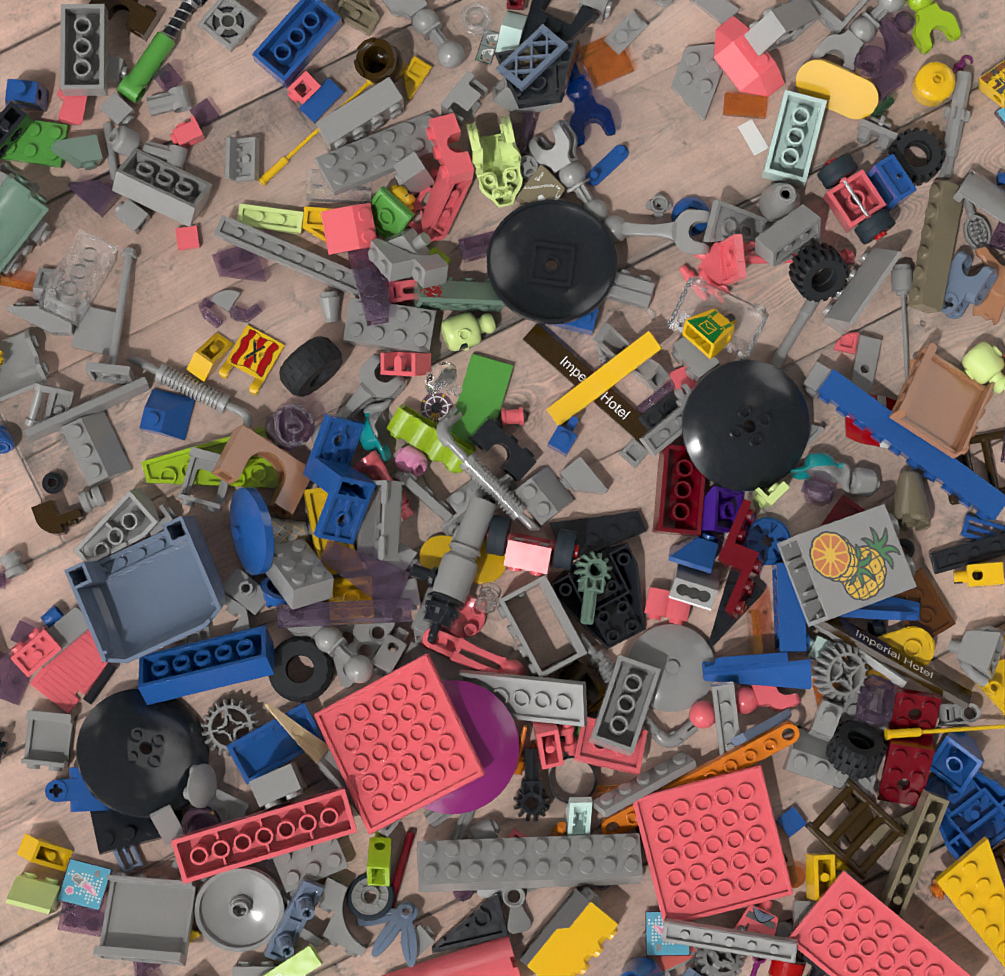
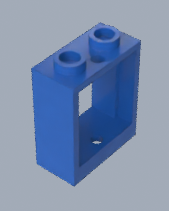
(885, 174)

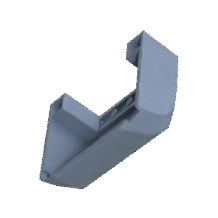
(149, 592)

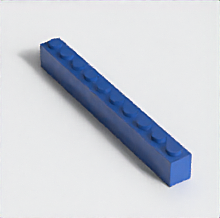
(935, 464)

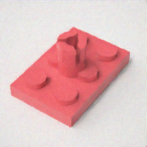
(603, 757)

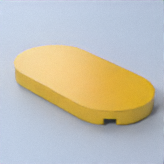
(842, 88)
(489, 566)
(911, 641)

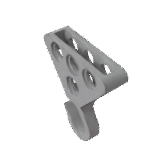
(362, 636)

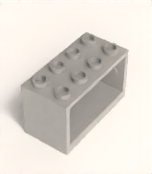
(561, 617)

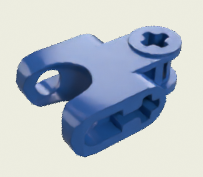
(76, 792)

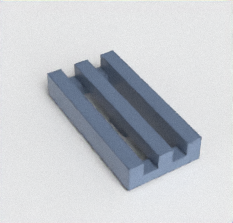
(132, 866)

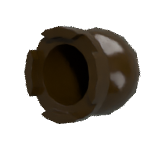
(379, 60)

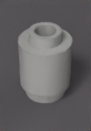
(484, 830)

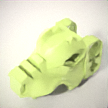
(497, 163)

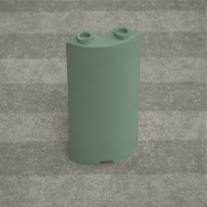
(19, 214)

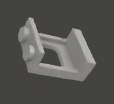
(202, 460)

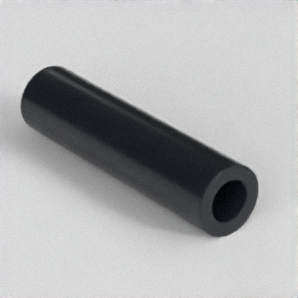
(99, 683)

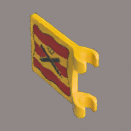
(254, 355)

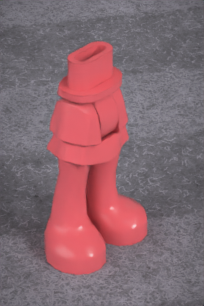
(376, 470)

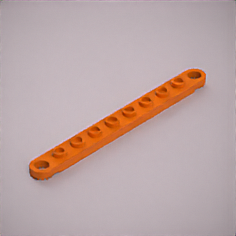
(732, 760)

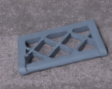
(512, 75)

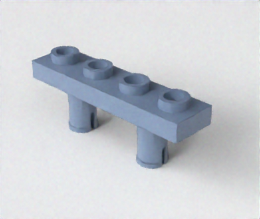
(293, 920)

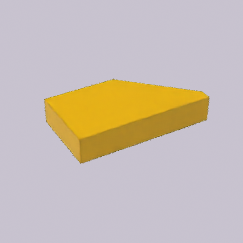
(414, 75)

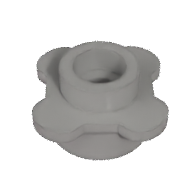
(658, 199)

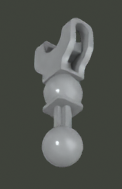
(427, 23)
(861, 31)
(562, 159)
(330, 640)

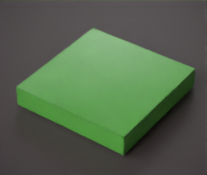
(389, 213)

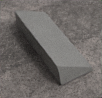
(68, 630)

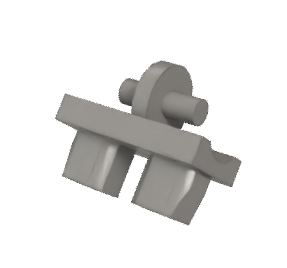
(877, 128)

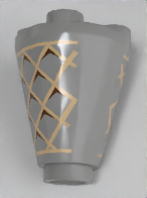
(290, 530)

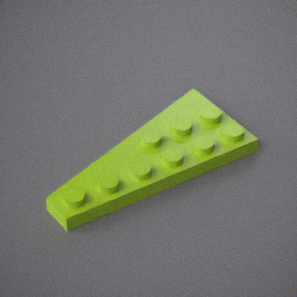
(173, 467)

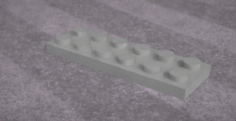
(375, 154)
(535, 697)

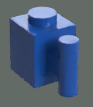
(564, 438)

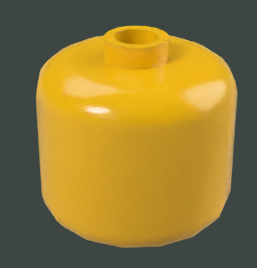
(933, 84)

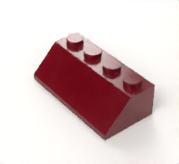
(678, 494)

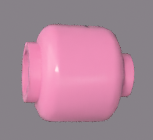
(411, 460)

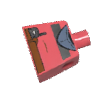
(758, 919)

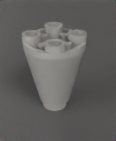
(776, 207)

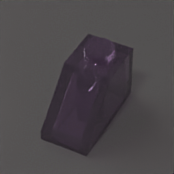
(95, 195)

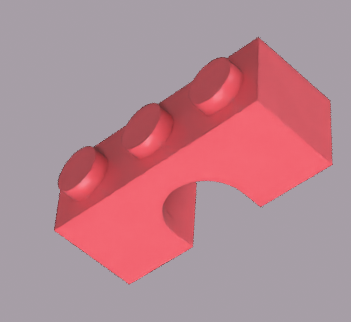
(454, 166)

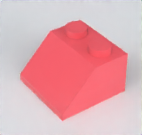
(348, 228)

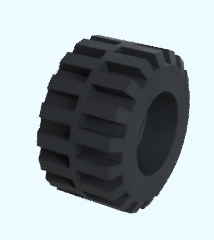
(928, 145)
(812, 260)
(856, 749)

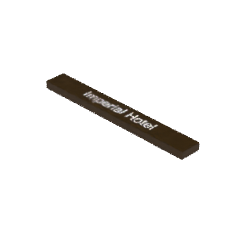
(577, 372)
(898, 660)

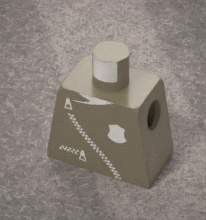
(541, 187)

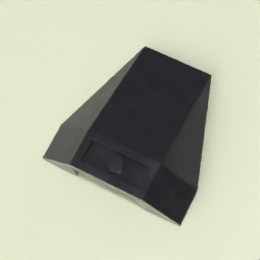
(619, 607)

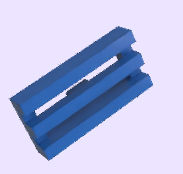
(965, 526)

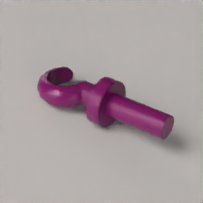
(959, 66)

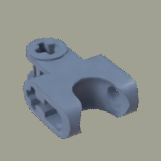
(962, 289)

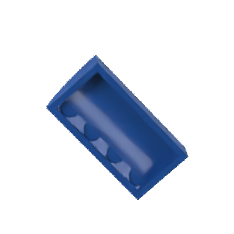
(270, 745)

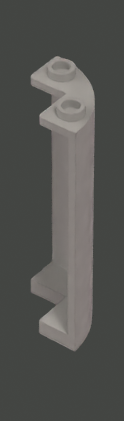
(982, 194)
(21, 365)

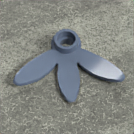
(397, 922)

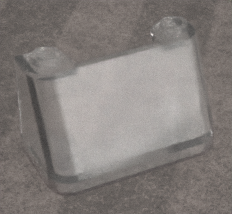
(701, 297)

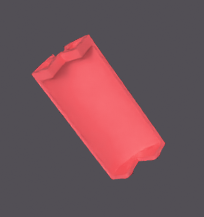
(484, 959)

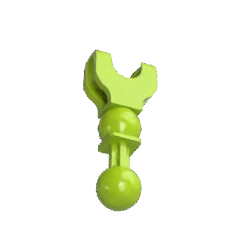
(928, 18)

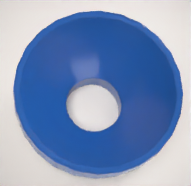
(690, 202)

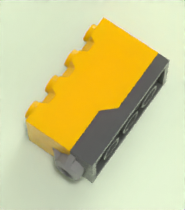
(570, 936)

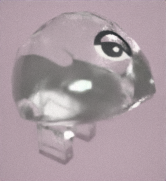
(443, 378)

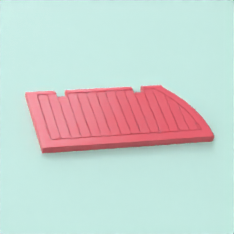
(70, 672)

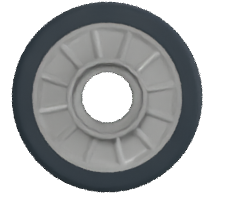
(369, 910)

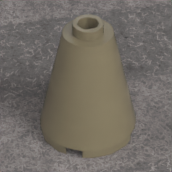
(910, 502)

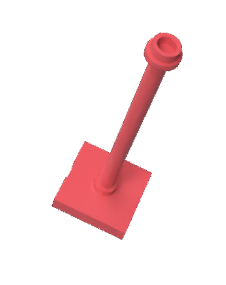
(733, 260)

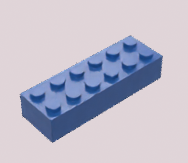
(206, 665)

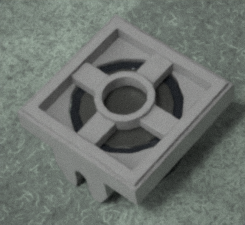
(228, 23)

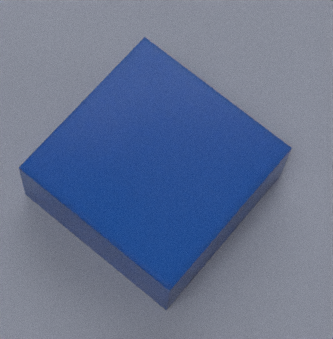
(791, 821)

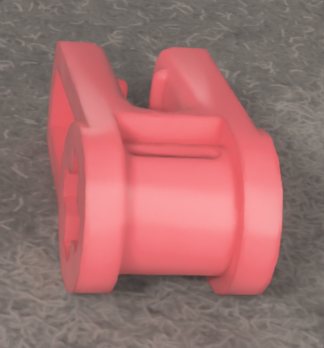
(399, 287)

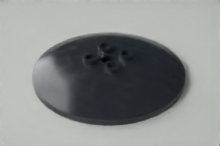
(559, 234)
(716, 420)
(117, 769)

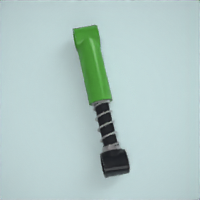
(135, 84)

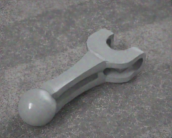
(676, 231)
(368, 392)

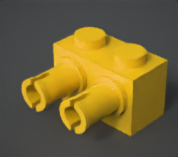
(821, 872)

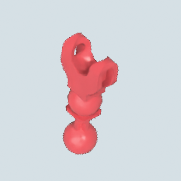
(747, 700)

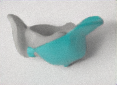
(373, 433)
(824, 466)

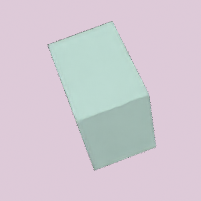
(511, 31)

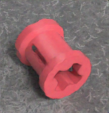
(512, 416)

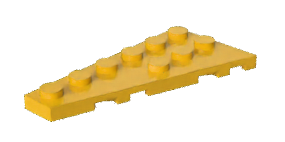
(978, 894)

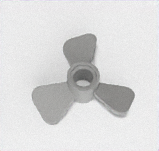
(518, 919)

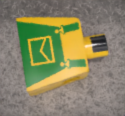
(710, 331)

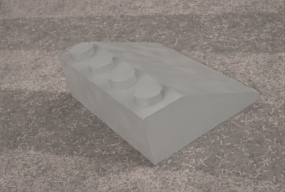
(860, 289)

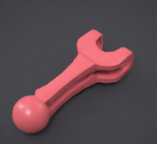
(451, 646)

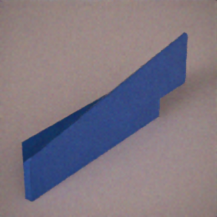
(888, 609)
(761, 670)

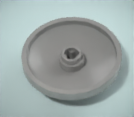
(680, 657)
(239, 909)

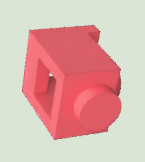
(311, 87)
(187, 134)

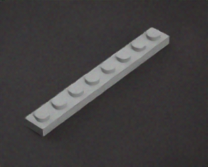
(286, 254)

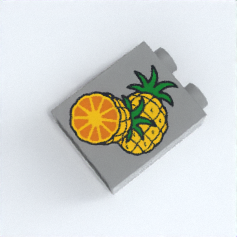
(847, 564)

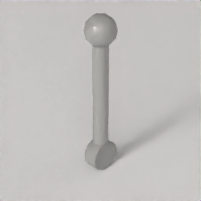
(5, 166)

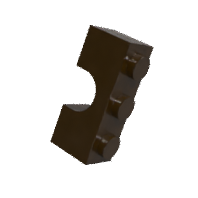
(141, 20)

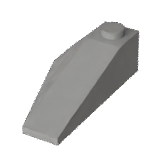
(123, 525)

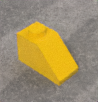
(209, 356)
(44, 852)

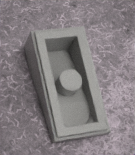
(166, 823)

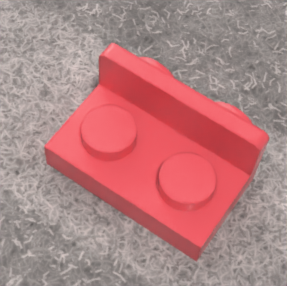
(34, 651)

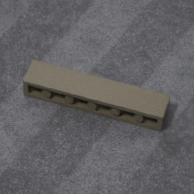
(935, 248)
(913, 851)

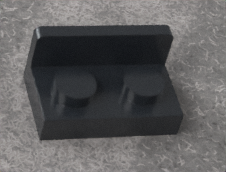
(658, 411)

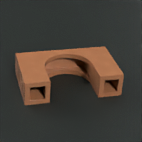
(290, 478)

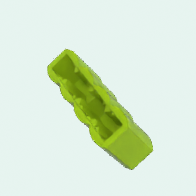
(422, 434)

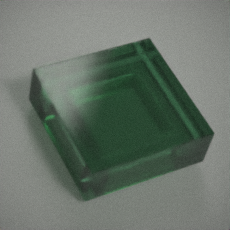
(883, 107)

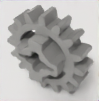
(729, 965)

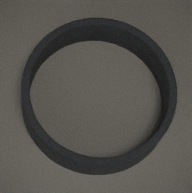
(550, 784)

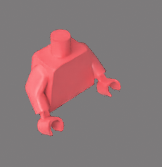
(710, 266)

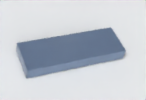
(761, 727)

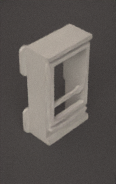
(386, 546)

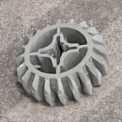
(847, 674)
(228, 717)

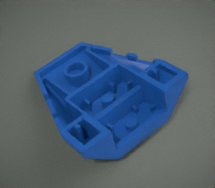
(971, 814)

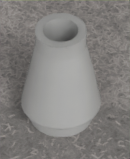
(330, 305)

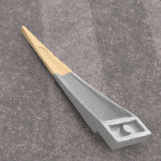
(320, 755)

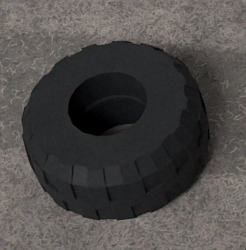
(310, 366)
(316, 684)

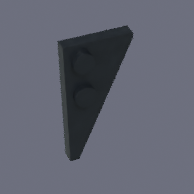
(723, 621)
(481, 925)

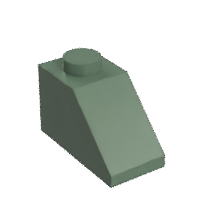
(79, 151)

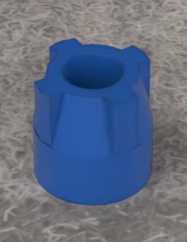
(52, 616)

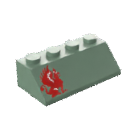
(458, 296)

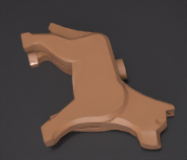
(994, 302)

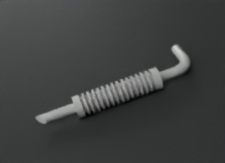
(189, 386)

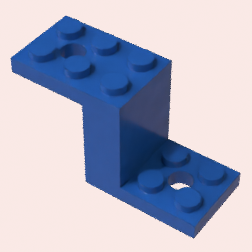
(346, 487)

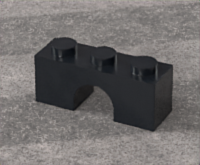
(518, 460)

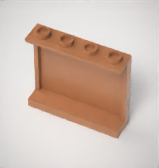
(941, 403)

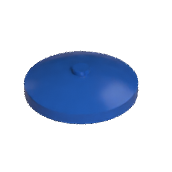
(251, 530)

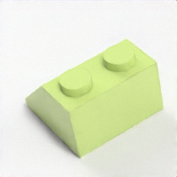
(34, 893)

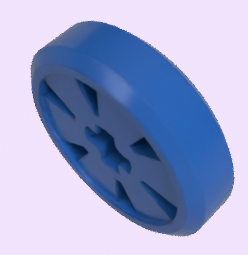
(772, 529)

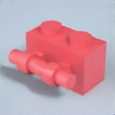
(549, 743)

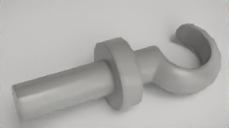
(603, 357)

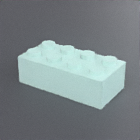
(794, 138)

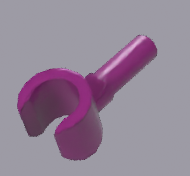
(756, 965)

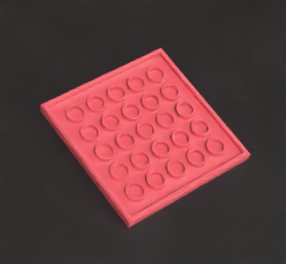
(399, 744)
(712, 845)

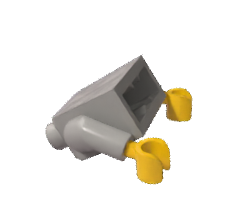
(980, 654)

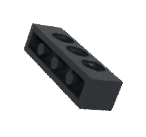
(12, 124)

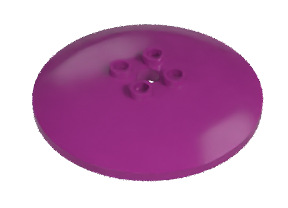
(494, 741)

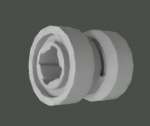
(92, 498)
(12, 564)

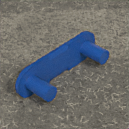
(607, 165)

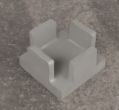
(464, 98)

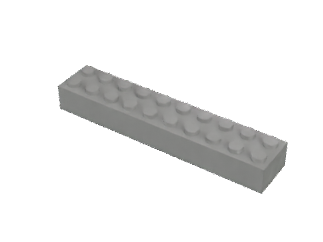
(529, 862)

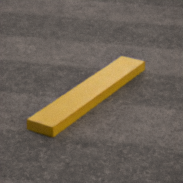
(604, 378)

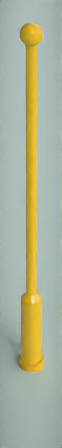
(283, 161)
(917, 732)

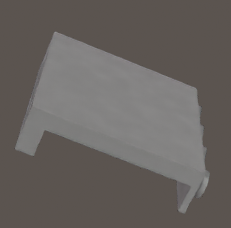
(147, 919)

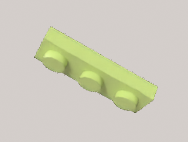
(271, 218)

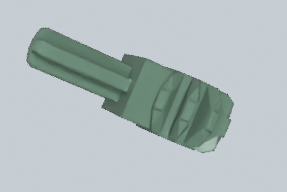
(591, 584)

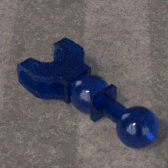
(585, 107)

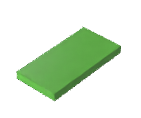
(481, 394)

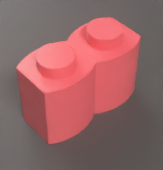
(660, 605)

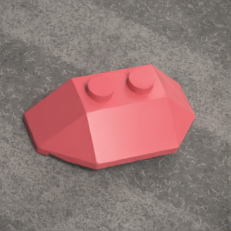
(741, 63)

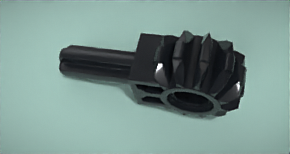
(531, 787)

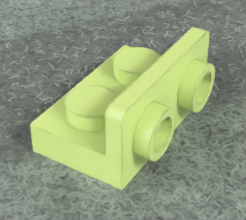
(770, 496)

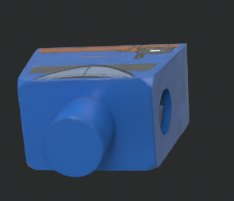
(25, 95)

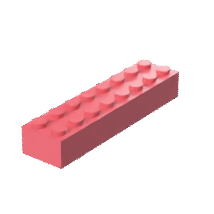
(264, 834)

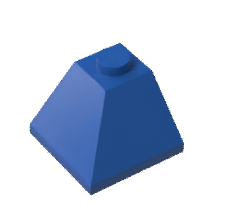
(167, 414)
(695, 552)
(957, 760)

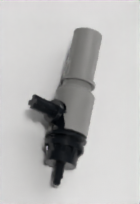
(457, 568)

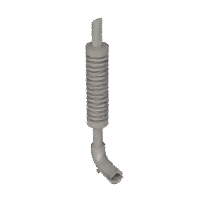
(482, 474)
(605, 669)

